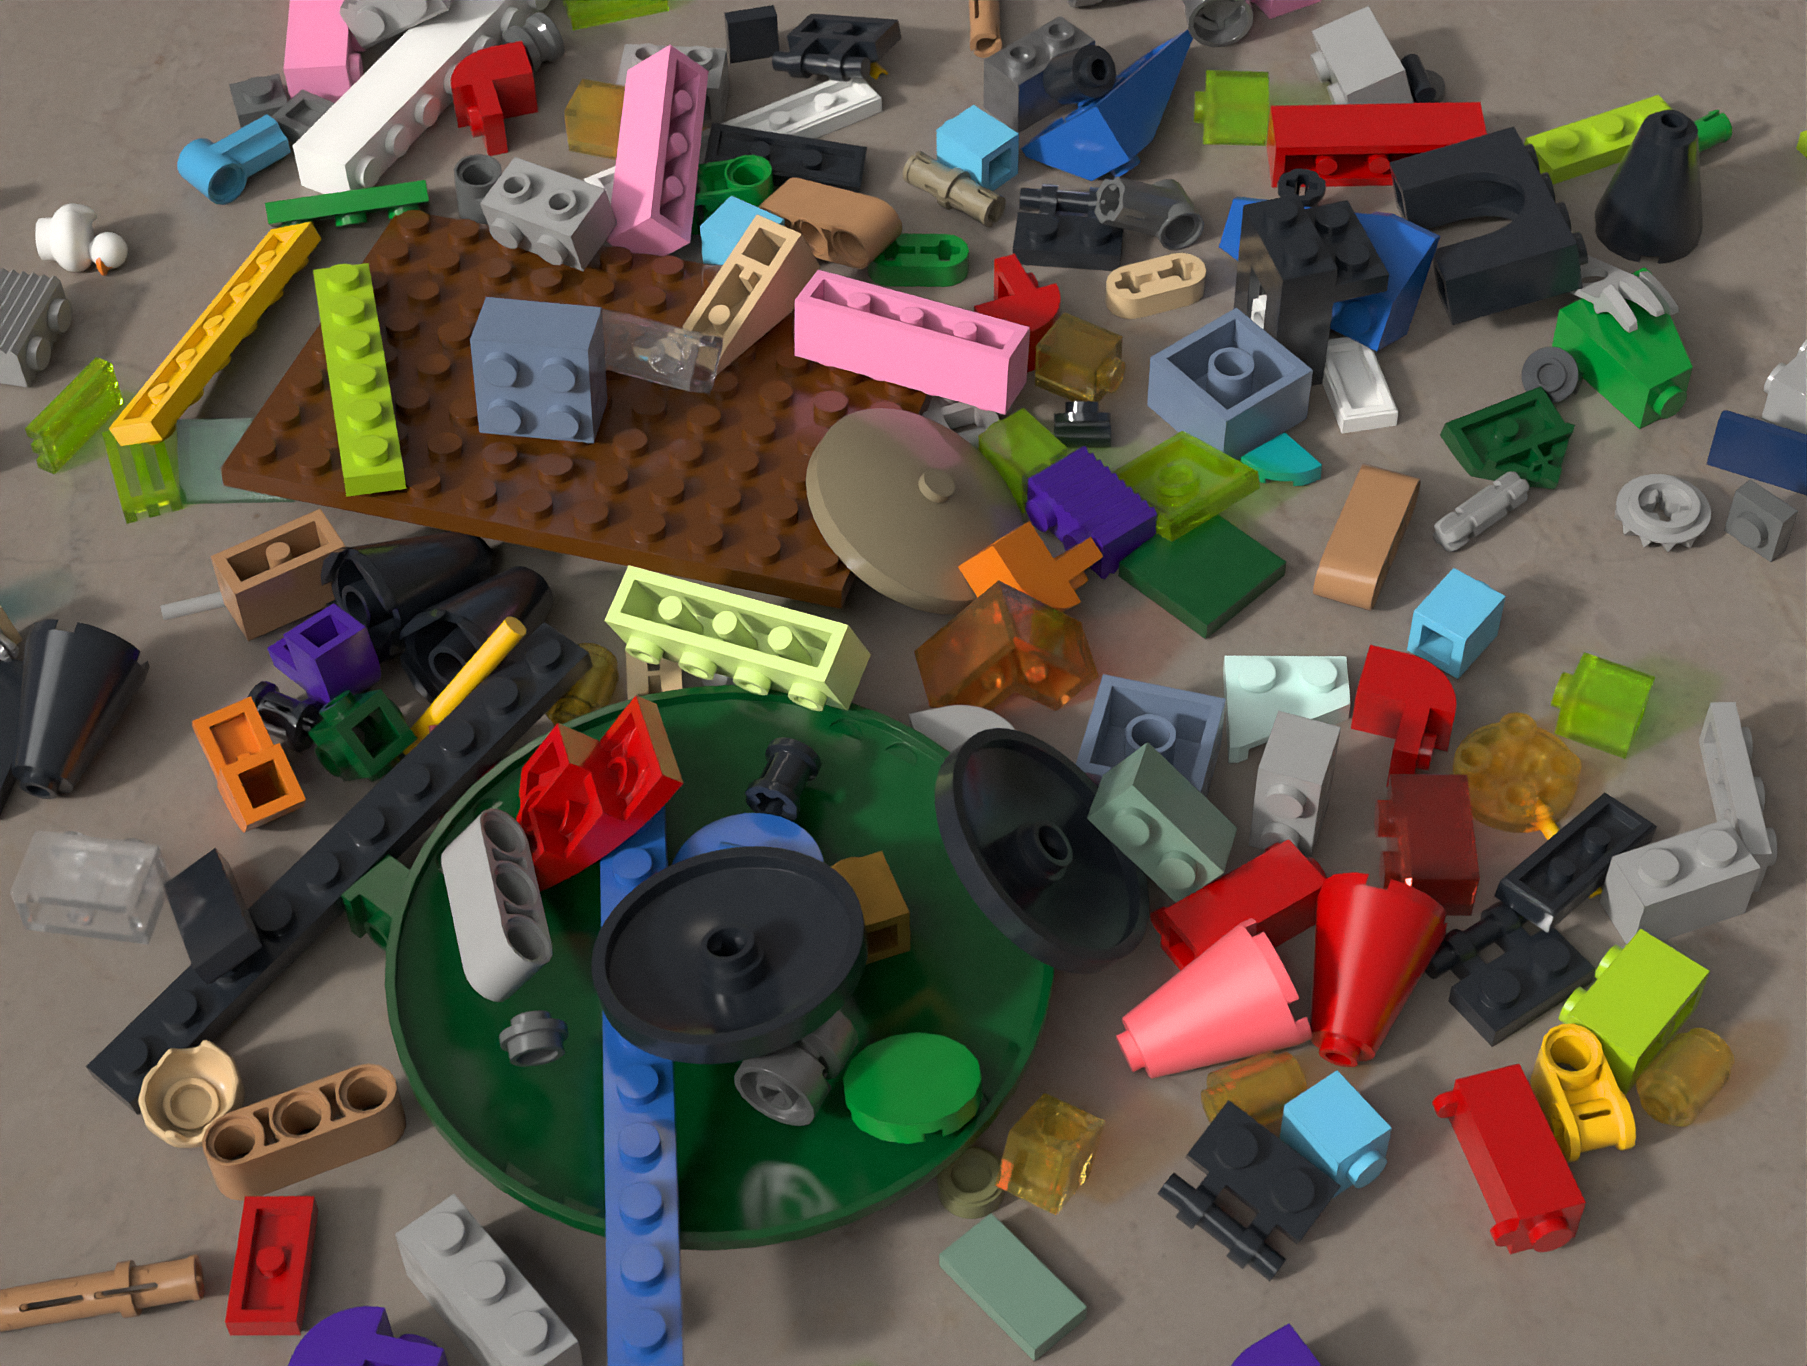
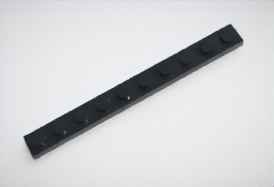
(380, 824)

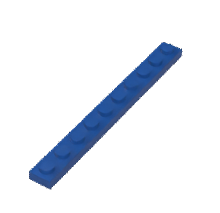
(640, 1158)

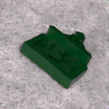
(1512, 436)

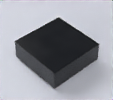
(751, 34)

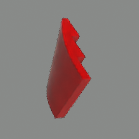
(594, 794)

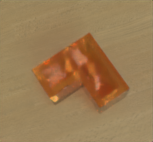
(1005, 647)

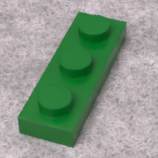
(350, 206)

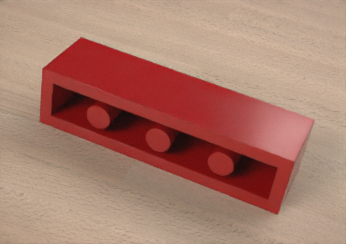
(1359, 140)

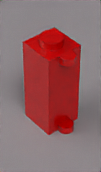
(1273, 889)
(1514, 1159)

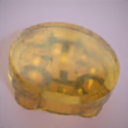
(1517, 774)

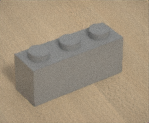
(482, 1292)

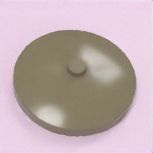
(907, 505)

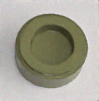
(969, 1184)

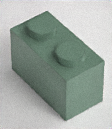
(1162, 823)

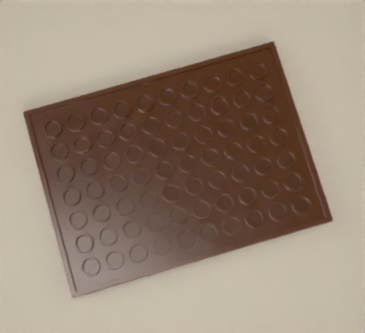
(673, 475)

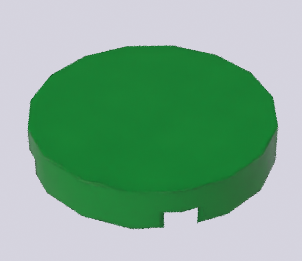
(912, 1087)

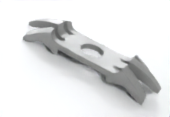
(1619, 285)

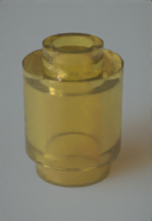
(592, 690)
(1685, 1077)
(1256, 1086)

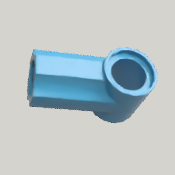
(223, 167)

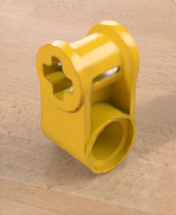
(1584, 1104)

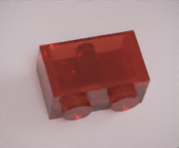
(1430, 838)

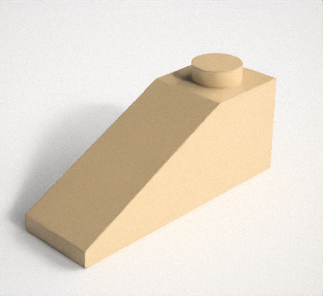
(754, 287)

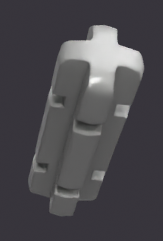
(1480, 511)

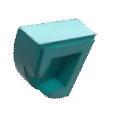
(1283, 461)

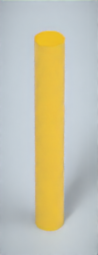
(470, 676)

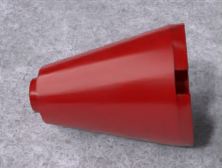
(1367, 962)

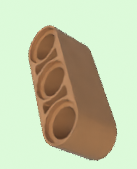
(835, 221)
(1367, 537)
(271, 1129)

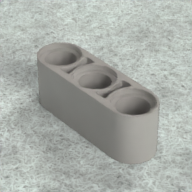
(496, 905)

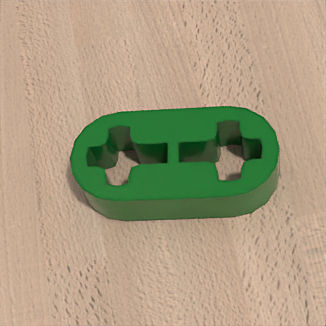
(919, 261)

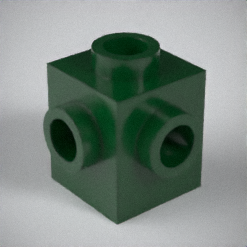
(361, 736)

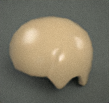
(189, 1093)

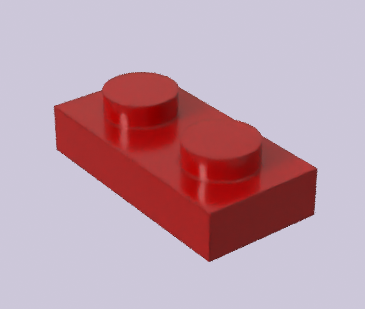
(272, 1266)

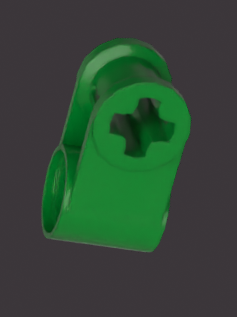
(743, 177)

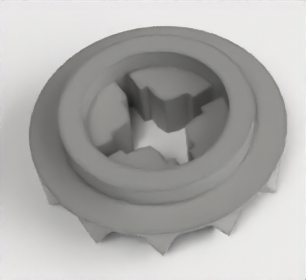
(1679, 500)

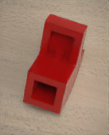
(491, 88)
(1022, 301)
(1406, 702)

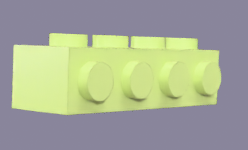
(738, 638)

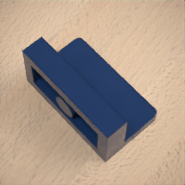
(1760, 451)

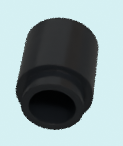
(1079, 75)

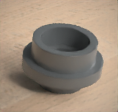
(534, 1039)

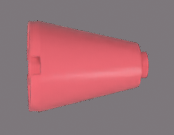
(1216, 1009)

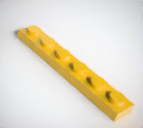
(215, 335)

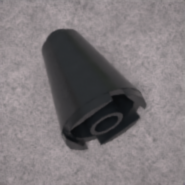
(1655, 193)
(399, 578)
(452, 631)
(69, 702)

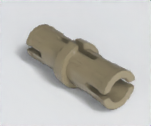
(954, 188)

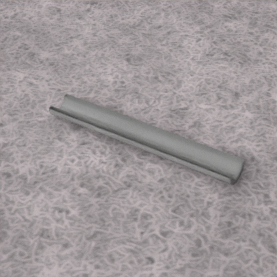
(192, 605)

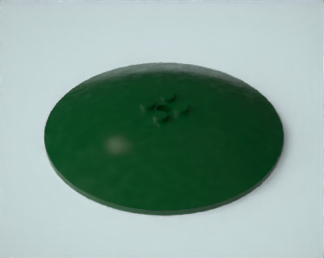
(738, 1170)

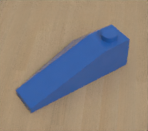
(1113, 129)
(1407, 256)

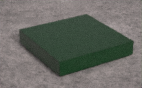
(1203, 573)

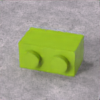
(1637, 1003)

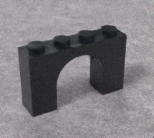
(1505, 268)

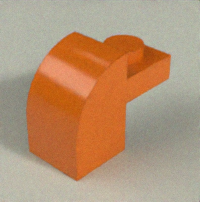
(1028, 566)
(248, 766)

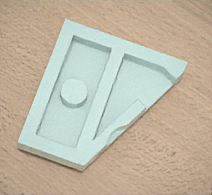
(1291, 684)

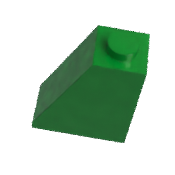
(1635, 371)

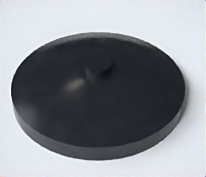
(1032, 858)
(730, 955)

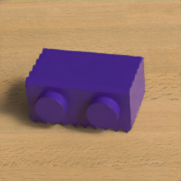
(1085, 500)

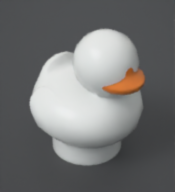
(71, 241)

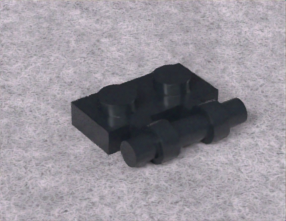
(836, 46)
(1063, 239)
(1517, 985)
(1261, 1174)

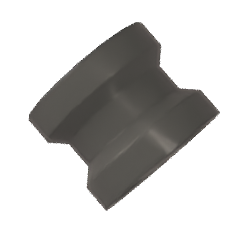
(539, 38)

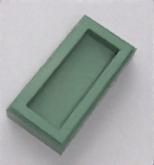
(1013, 1286)

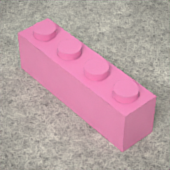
(320, 50)
(658, 153)
(911, 341)

